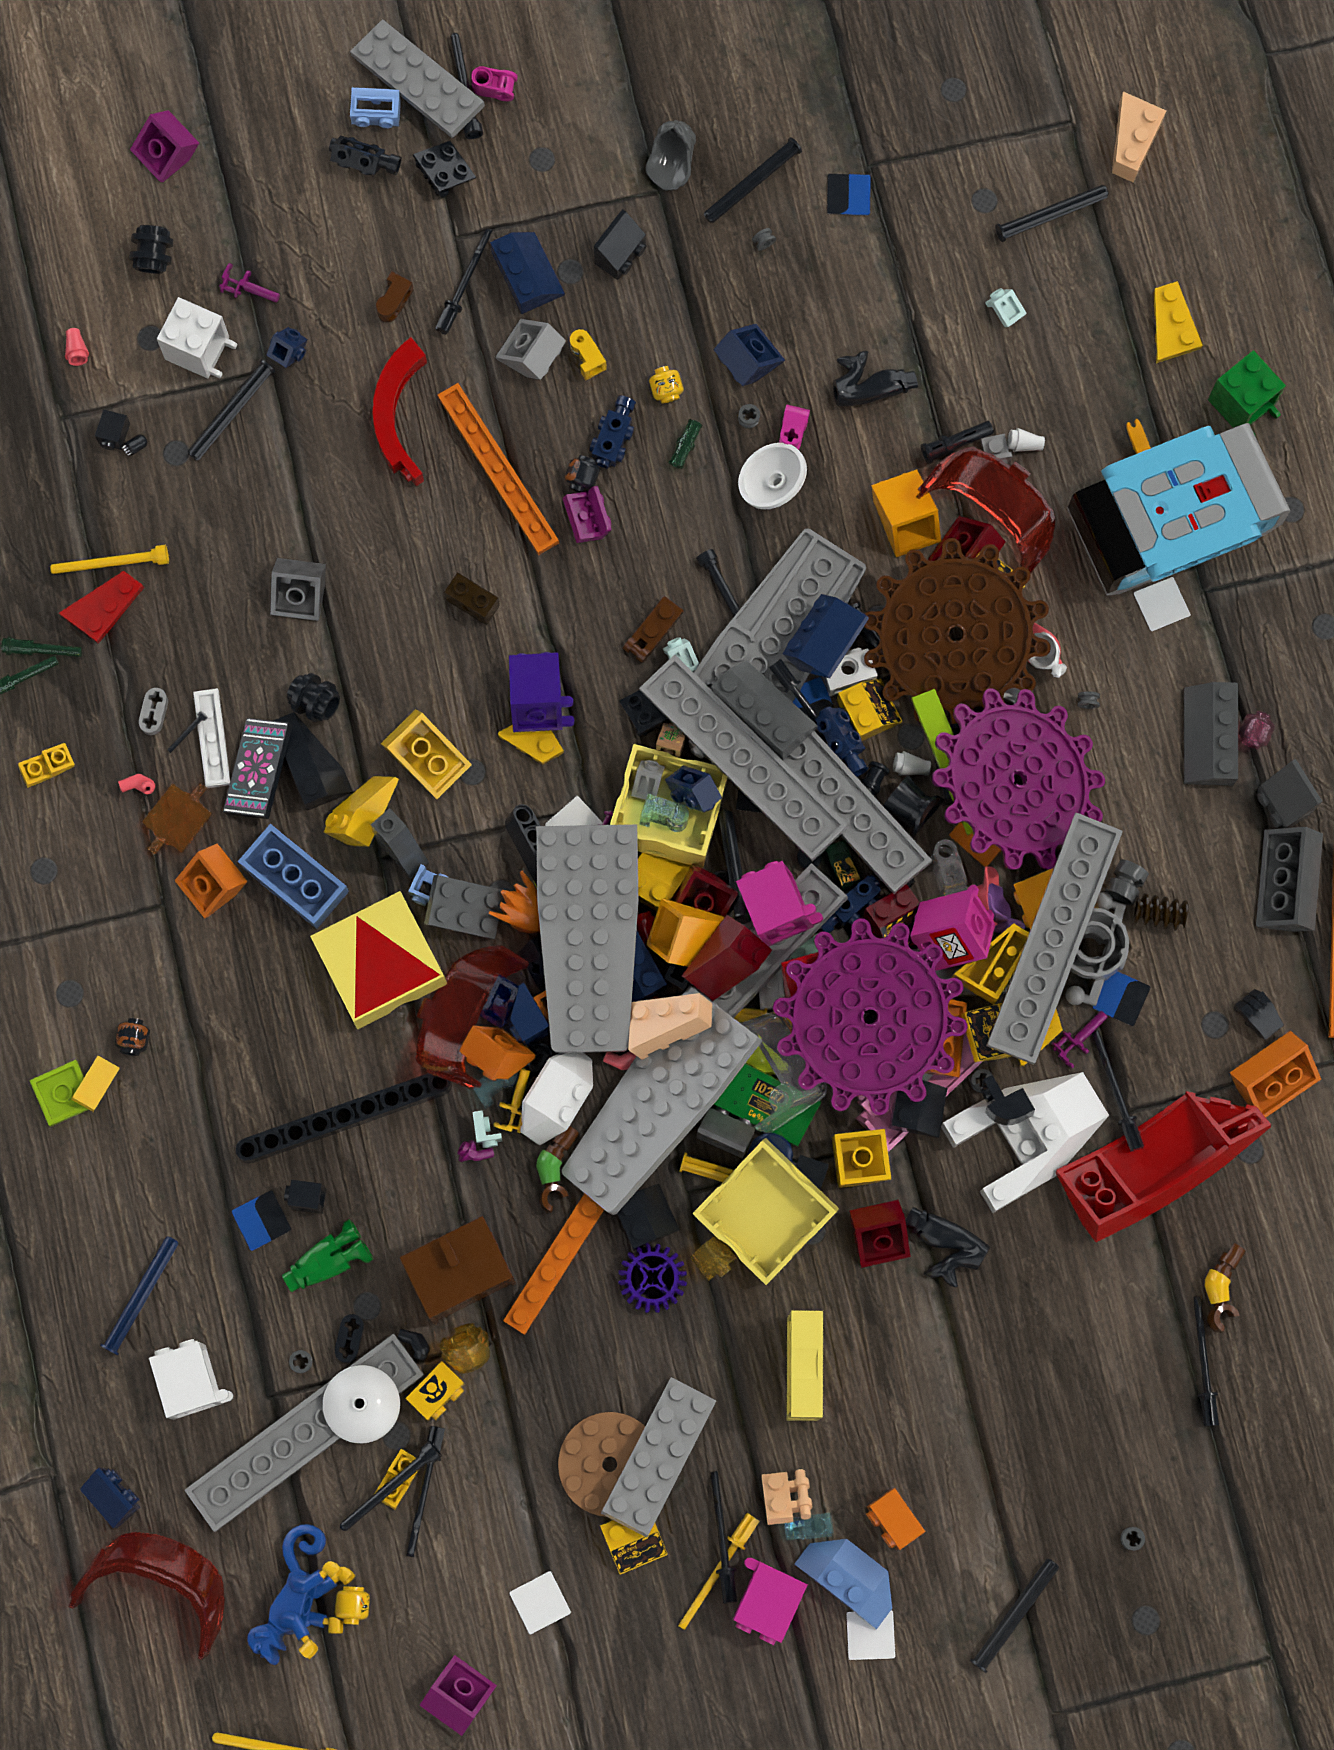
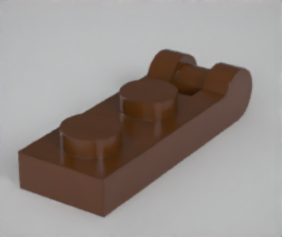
(653, 629)

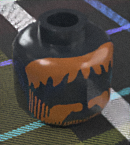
(582, 473)
(132, 1037)

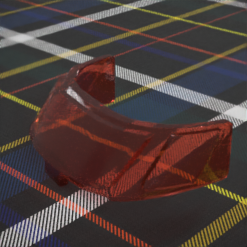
(1003, 494)
(457, 1008)
(170, 1565)

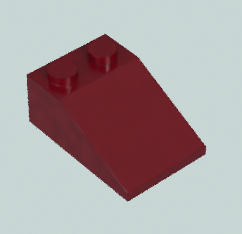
(726, 959)

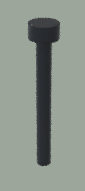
(201, 716)

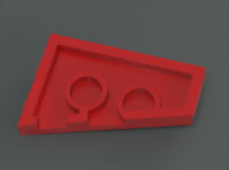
(103, 606)

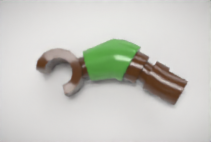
(549, 1166)

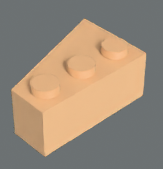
(1135, 133)
(666, 1020)

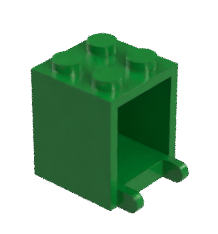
(1247, 391)

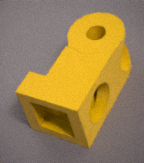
(584, 347)

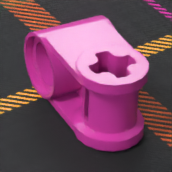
(495, 83)
(794, 425)

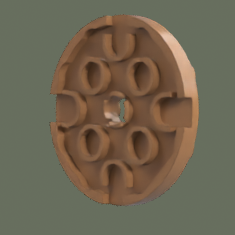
(584, 1452)

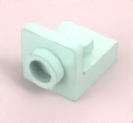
(1006, 306)
(684, 651)
(481, 1127)

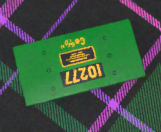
(749, 1099)

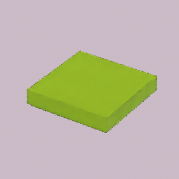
(56, 1090)

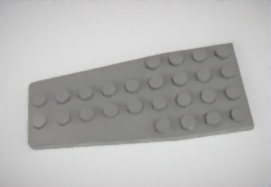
(779, 606)
(588, 933)
(656, 1109)

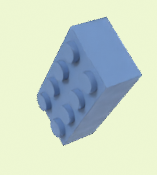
(293, 876)

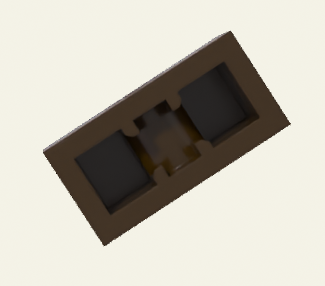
(471, 598)

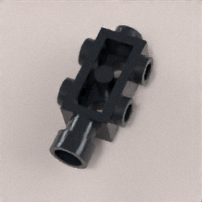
(361, 158)

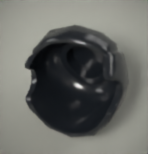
(543, 1053)

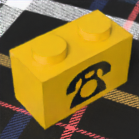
(436, 1391)

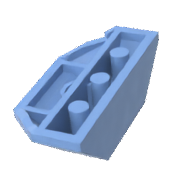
(849, 1577)

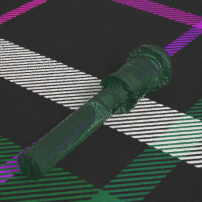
(28, 647)
(7, 683)

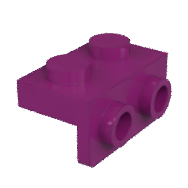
(587, 515)

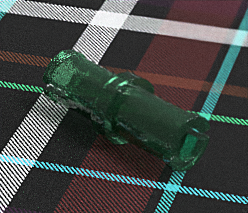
(685, 443)

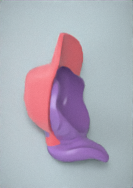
(992, 898)

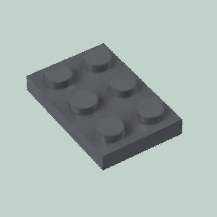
(463, 907)

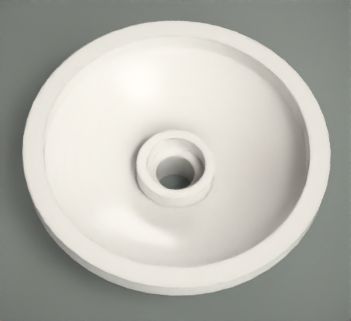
(772, 476)
(376, 1415)

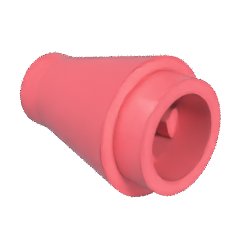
(76, 350)

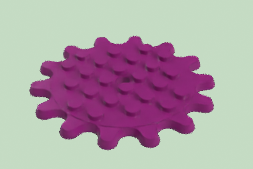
(982, 771)
(908, 1022)

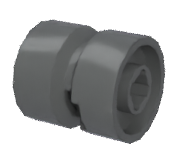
(1127, 880)

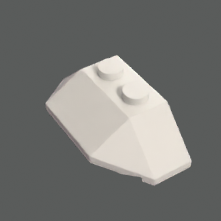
(556, 1096)

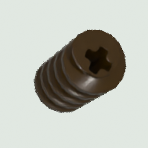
(1161, 911)

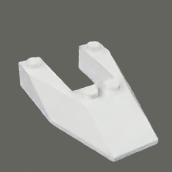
(1062, 1123)

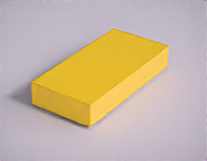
(95, 1083)

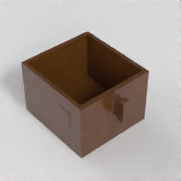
(457, 1269)

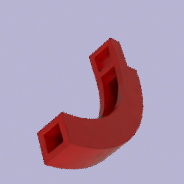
(392, 380)

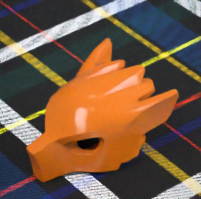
(520, 907)

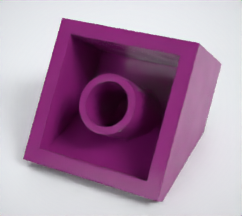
(164, 145)
(458, 1695)

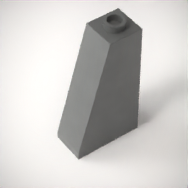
(398, 843)

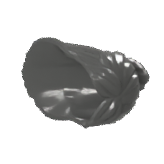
(671, 155)

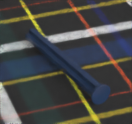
(140, 1295)

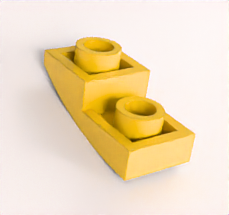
(47, 765)
(400, 1462)

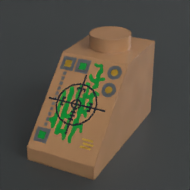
(671, 740)

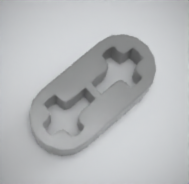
(159, 712)

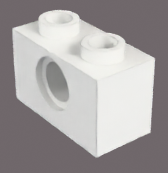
(862, 673)

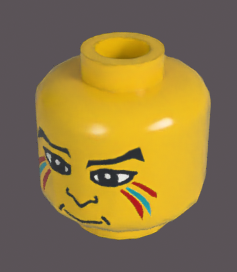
(666, 385)
(352, 1604)

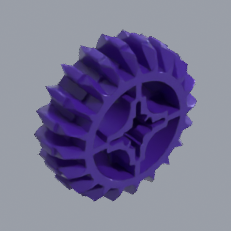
(668, 1262)

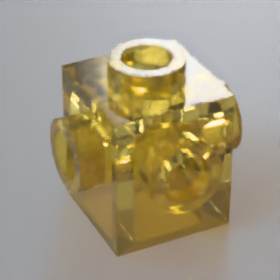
(713, 1258)

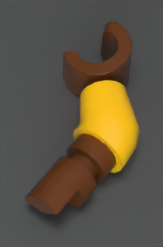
(1217, 1287)

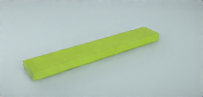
(935, 722)

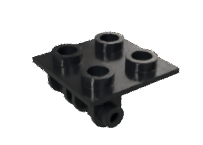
(443, 167)
(643, 713)

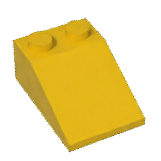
(426, 753)
(353, 817)
(658, 879)

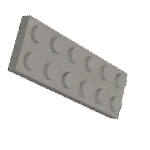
(417, 78)
(658, 1457)

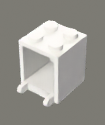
(194, 338)
(186, 1380)

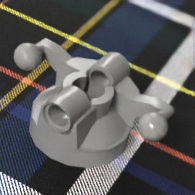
(1105, 929)

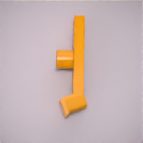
(1137, 437)

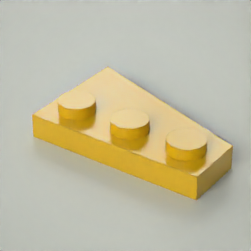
(1174, 324)

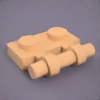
(778, 1500)

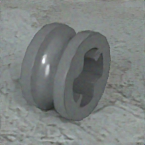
(764, 239)
(747, 409)
(1088, 700)
(976, 1075)
(297, 1368)
(1139, 1534)

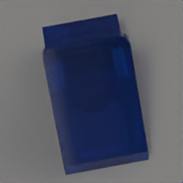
(500, 1001)

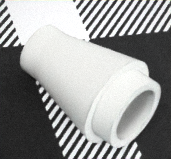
(1021, 440)
(910, 765)

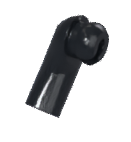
(417, 1342)

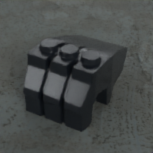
(1259, 1014)

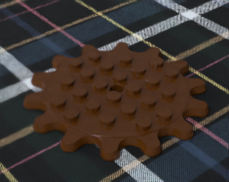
(949, 595)

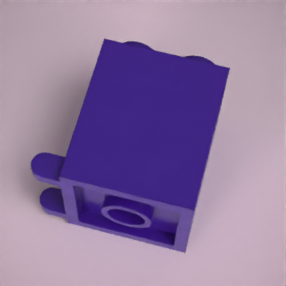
(537, 693)

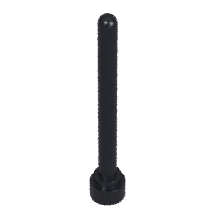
(474, 128)
(709, 561)
(427, 1455)

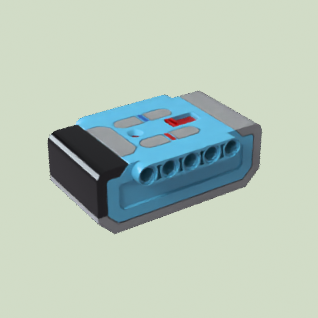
(1177, 507)

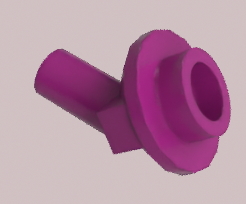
(468, 1151)

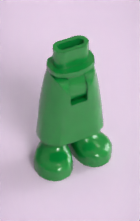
(327, 1258)

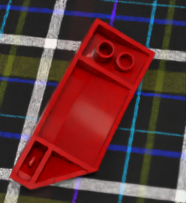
(1179, 1152)

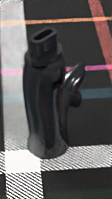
(878, 386)
(946, 1234)

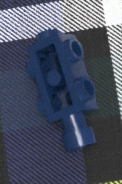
(613, 436)
(841, 732)
(855, 903)

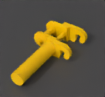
(516, 1102)

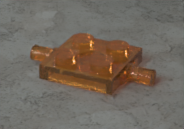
(177, 818)

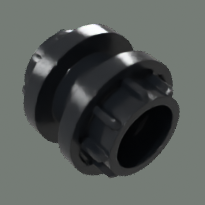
(151, 249)
(313, 697)

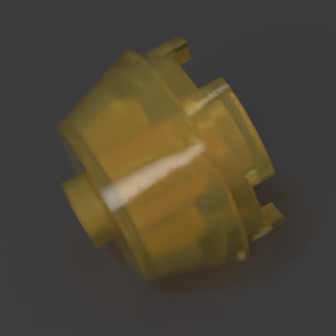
(466, 1349)

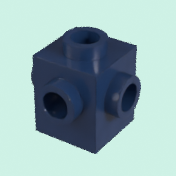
(287, 347)

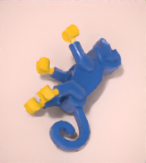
(292, 1606)

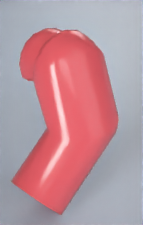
(138, 782)
(620, 1062)

